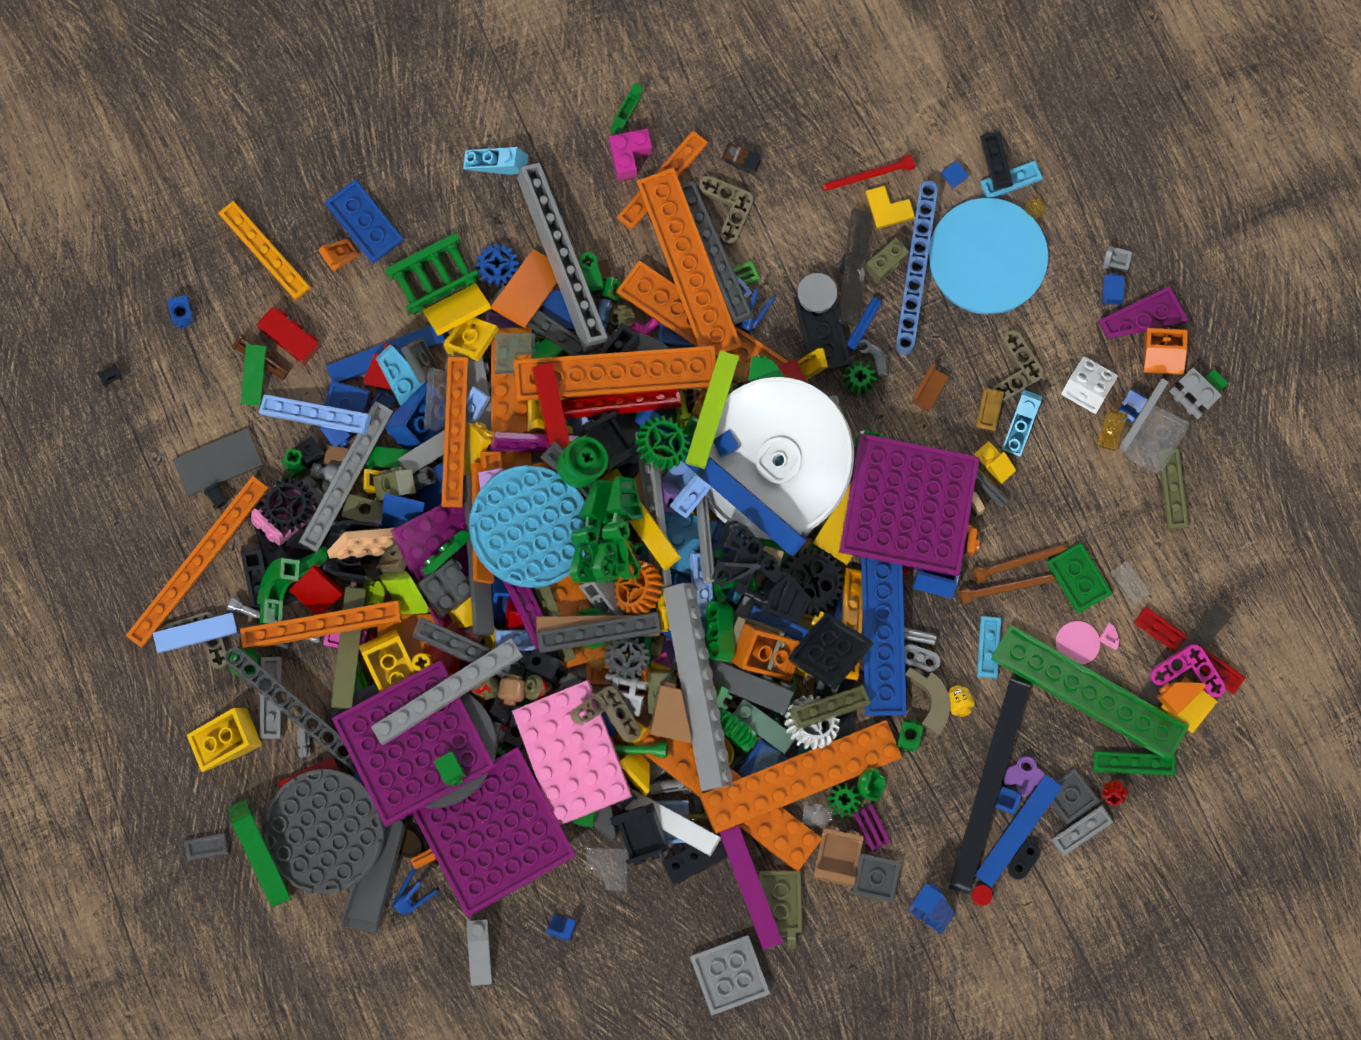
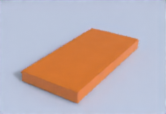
(526, 290)

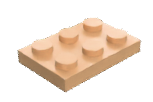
(361, 543)

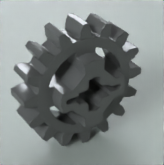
(637, 658)

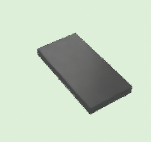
(217, 462)

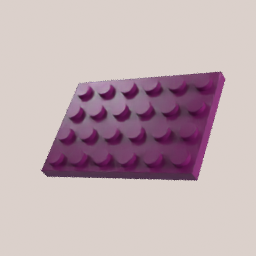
(424, 536)

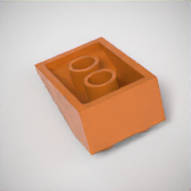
(756, 648)

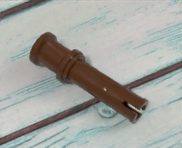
(280, 372)

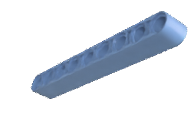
(918, 258)

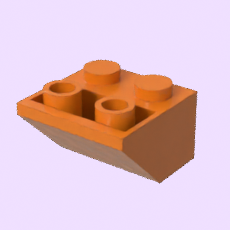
(1164, 351)

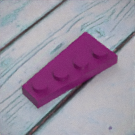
(1154, 311)

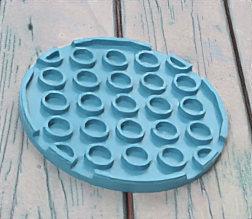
(988, 256)
(525, 526)

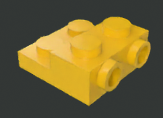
(470, 339)

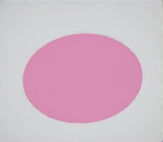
(1078, 642)

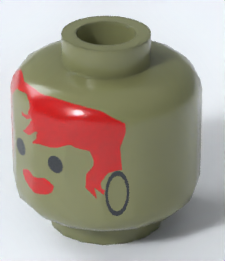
(537, 687)
(487, 689)

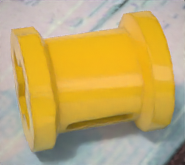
(416, 660)

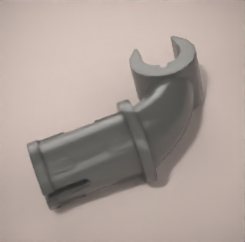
(879, 356)

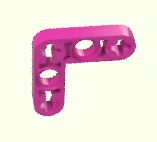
(1188, 662)

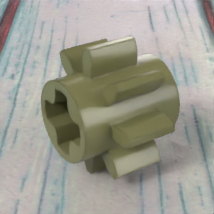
(621, 316)

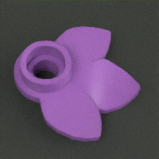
(1024, 779)

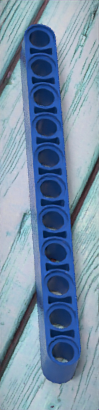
(740, 497)

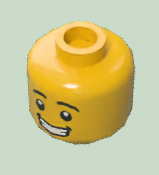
(960, 701)

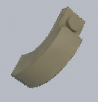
(938, 697)

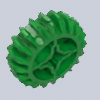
(670, 457)
(737, 732)

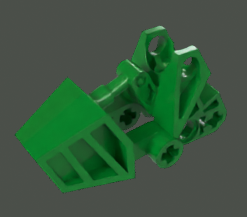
(613, 505)

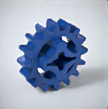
(504, 264)

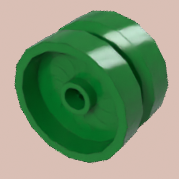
(582, 462)

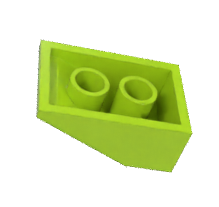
(402, 588)

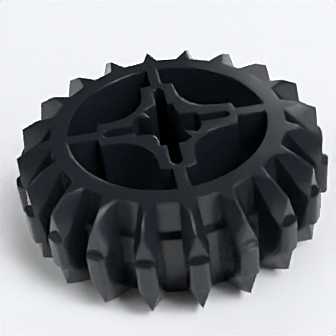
(296, 501)

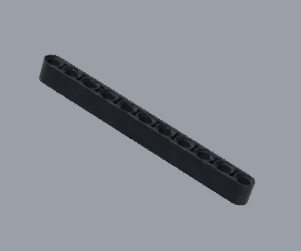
(989, 785)

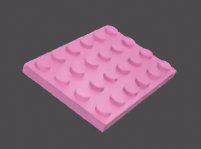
(571, 761)

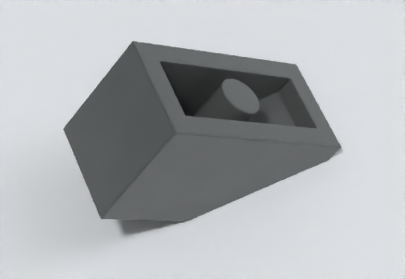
(603, 824)

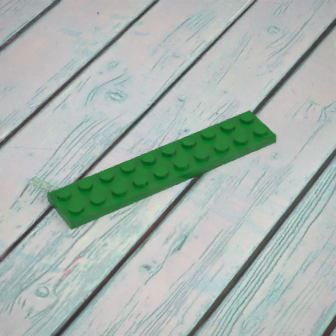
(1090, 693)

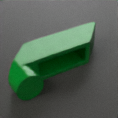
(627, 109)
(316, 558)

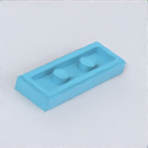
(1021, 177)
(988, 642)

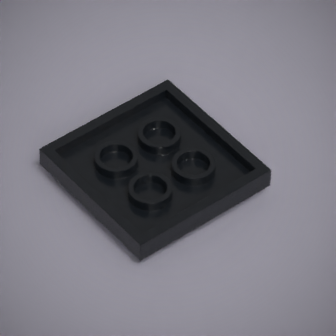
(830, 651)

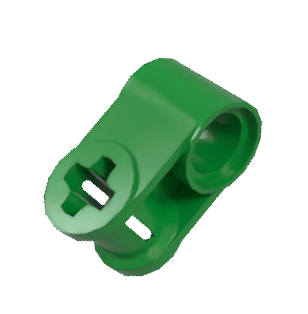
(591, 273)

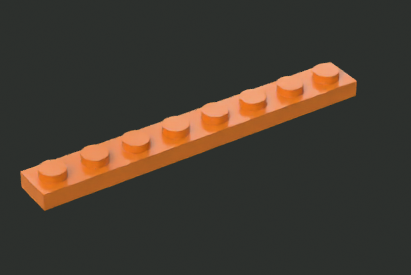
(454, 432)
(321, 625)

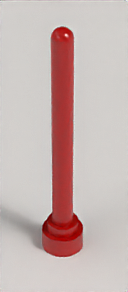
(905, 163)

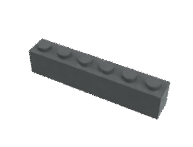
(750, 685)

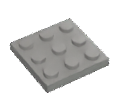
(729, 975)

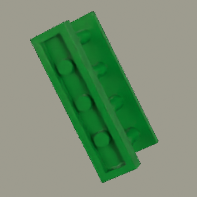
(432, 254)

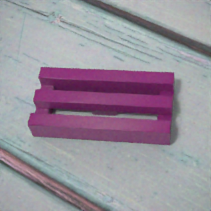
(864, 812)

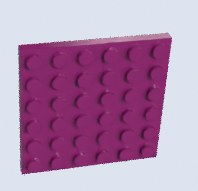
(909, 504)
(403, 771)
(496, 836)

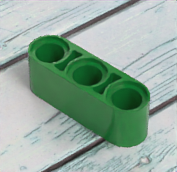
(384, 458)
(720, 631)

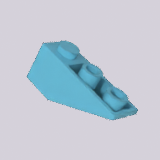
(495, 160)
(1022, 422)

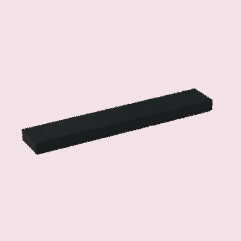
(272, 552)

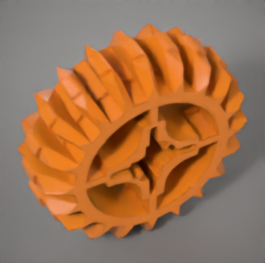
(640, 594)

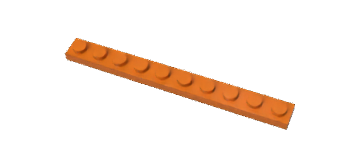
(197, 562)

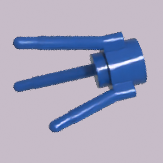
(750, 324)
(403, 903)

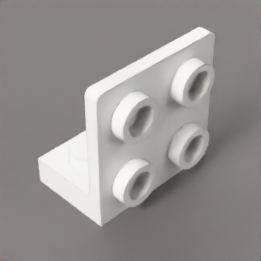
(1089, 385)

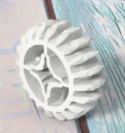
(814, 736)

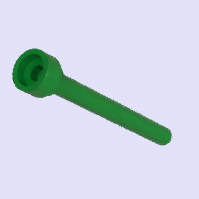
(658, 749)

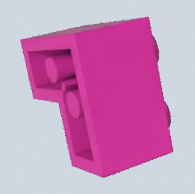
(627, 147)

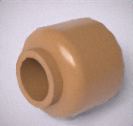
(511, 689)

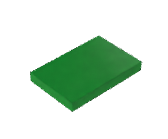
(1079, 578)

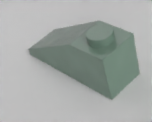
(764, 726)

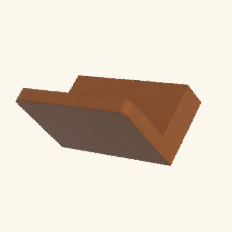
(930, 389)

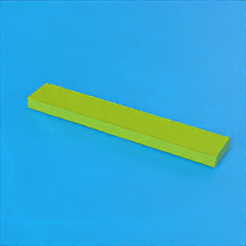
(712, 409)

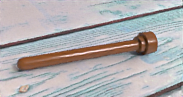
(981, 573)
(967, 595)

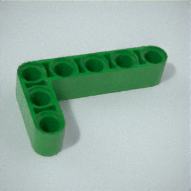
(258, 853)

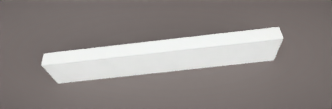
(680, 826)

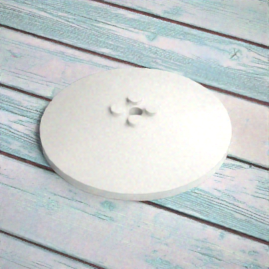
(793, 422)

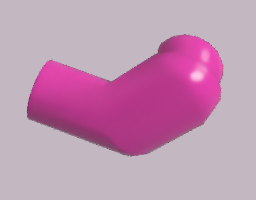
(645, 329)

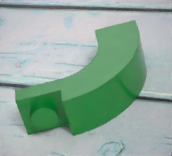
(273, 587)

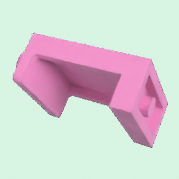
(272, 533)

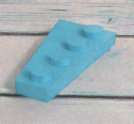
(398, 374)

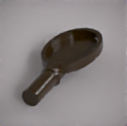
(412, 846)

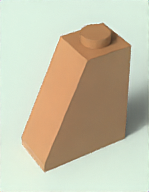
(669, 714)

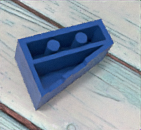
(932, 908)

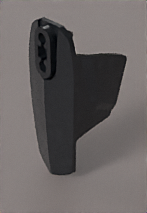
(350, 568)

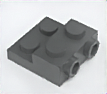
(445, 587)

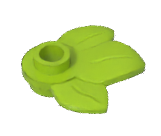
(374, 594)

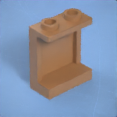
(838, 856)

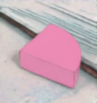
(1109, 636)

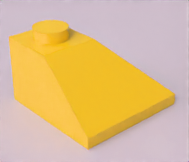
(637, 770)

